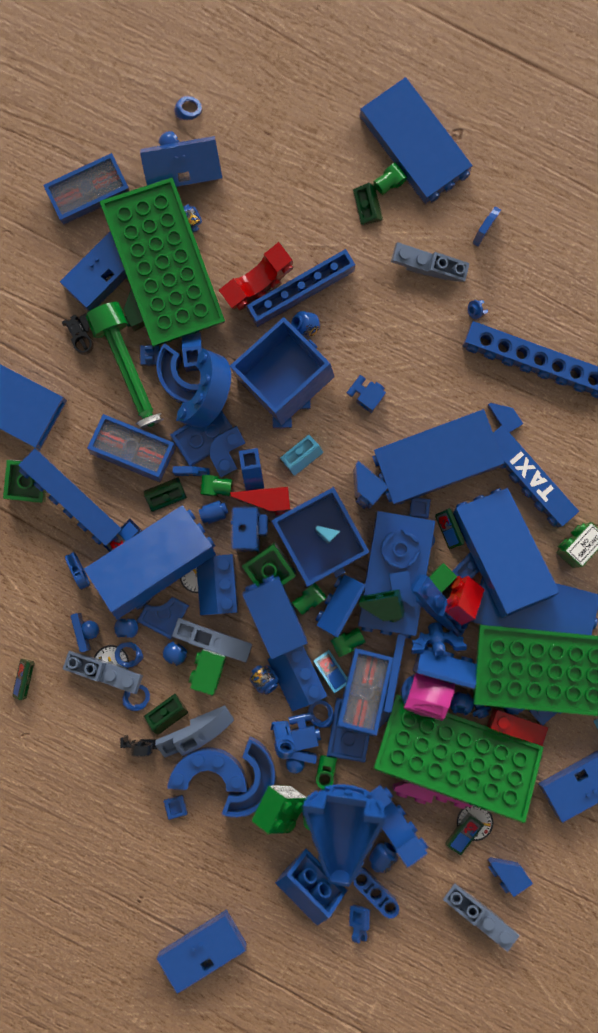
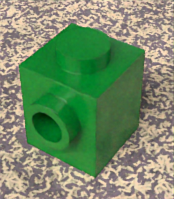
(442, 577)

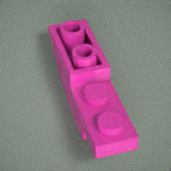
(423, 795)

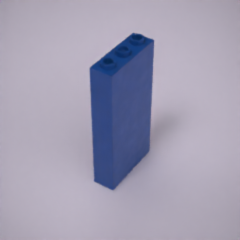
(416, 140)
(27, 408)
(438, 457)
(505, 552)
(150, 561)
(378, 571)
(567, 612)

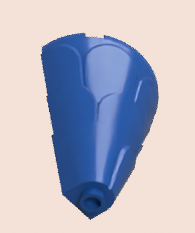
(343, 828)

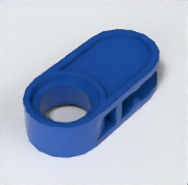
(77, 570)

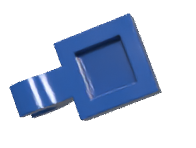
(360, 921)

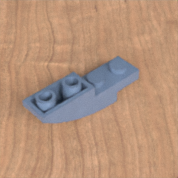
(430, 264)
(212, 640)
(102, 672)
(201, 731)
(481, 916)

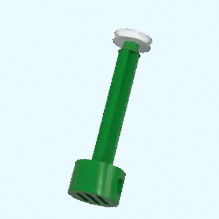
(108, 322)

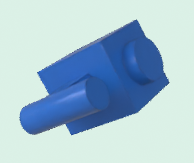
(369, 396)
(304, 736)

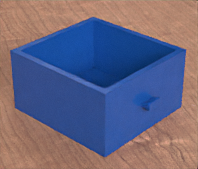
(283, 370)
(307, 549)

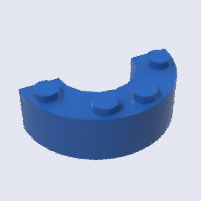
(167, 370)
(212, 391)
(209, 760)
(247, 802)
(399, 830)

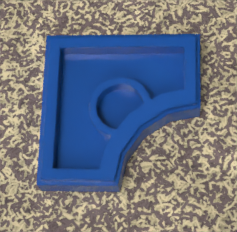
(485, 227)
(164, 617)

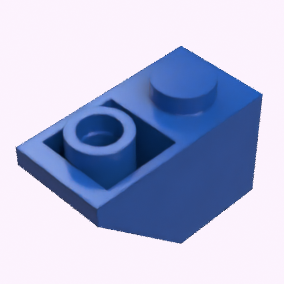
(191, 348)
(251, 469)
(512, 875)

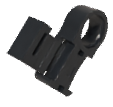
(79, 326)
(141, 748)

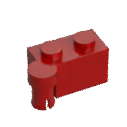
(464, 599)

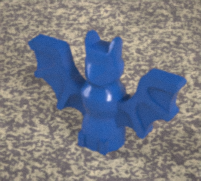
(437, 638)

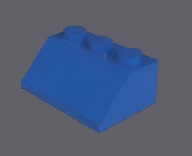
(367, 486)
(217, 585)
(340, 605)
(446, 668)
(298, 678)
(309, 887)

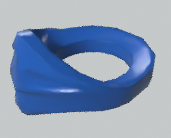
(185, 115)
(139, 655)
(137, 707)
(317, 722)

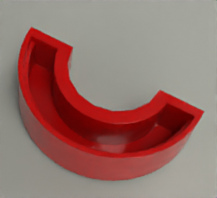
(258, 281)

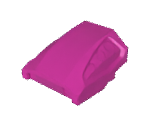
(429, 696)

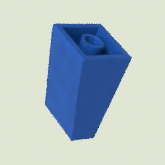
(274, 616)

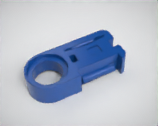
(283, 737)

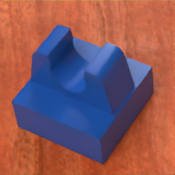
(149, 355)

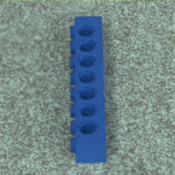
(531, 350)

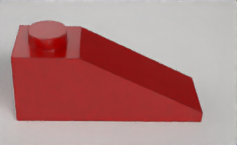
(271, 499)
(517, 727)

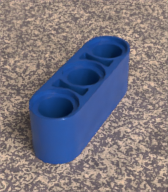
(378, 901)

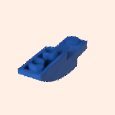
(435, 604)

